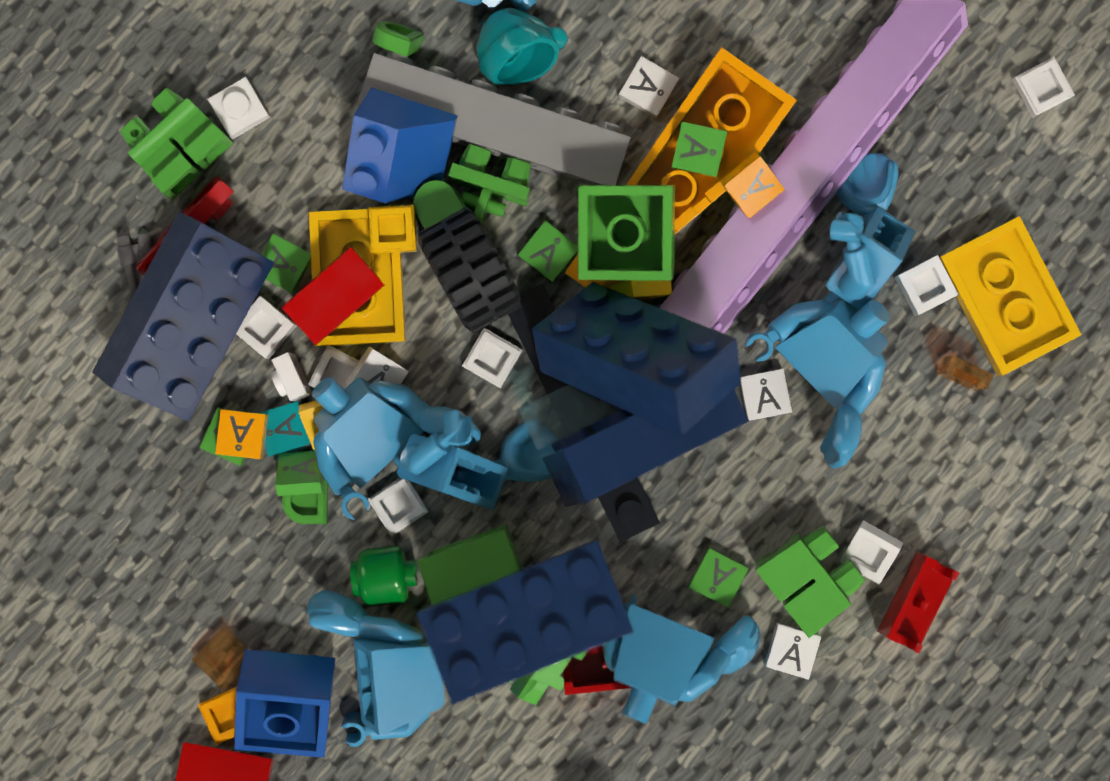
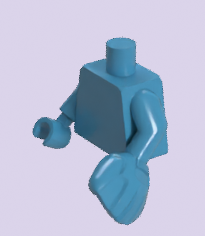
(877, 247)
(839, 356)
(367, 429)
(466, 475)
(673, 660)
(393, 667)

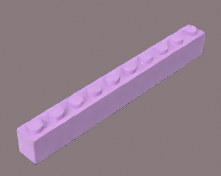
(818, 160)

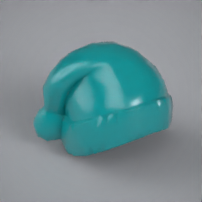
(517, 47)

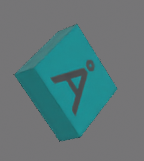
(284, 429)

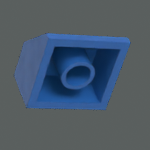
(396, 147)
(283, 703)

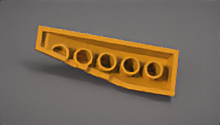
(724, 98)

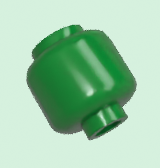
(383, 576)

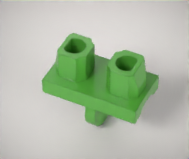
(472, 174)

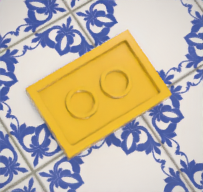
(1009, 297)
(383, 315)

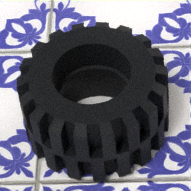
(469, 269)

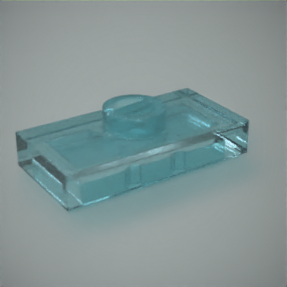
(562, 414)

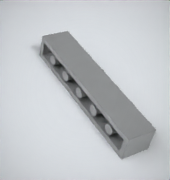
(507, 125)

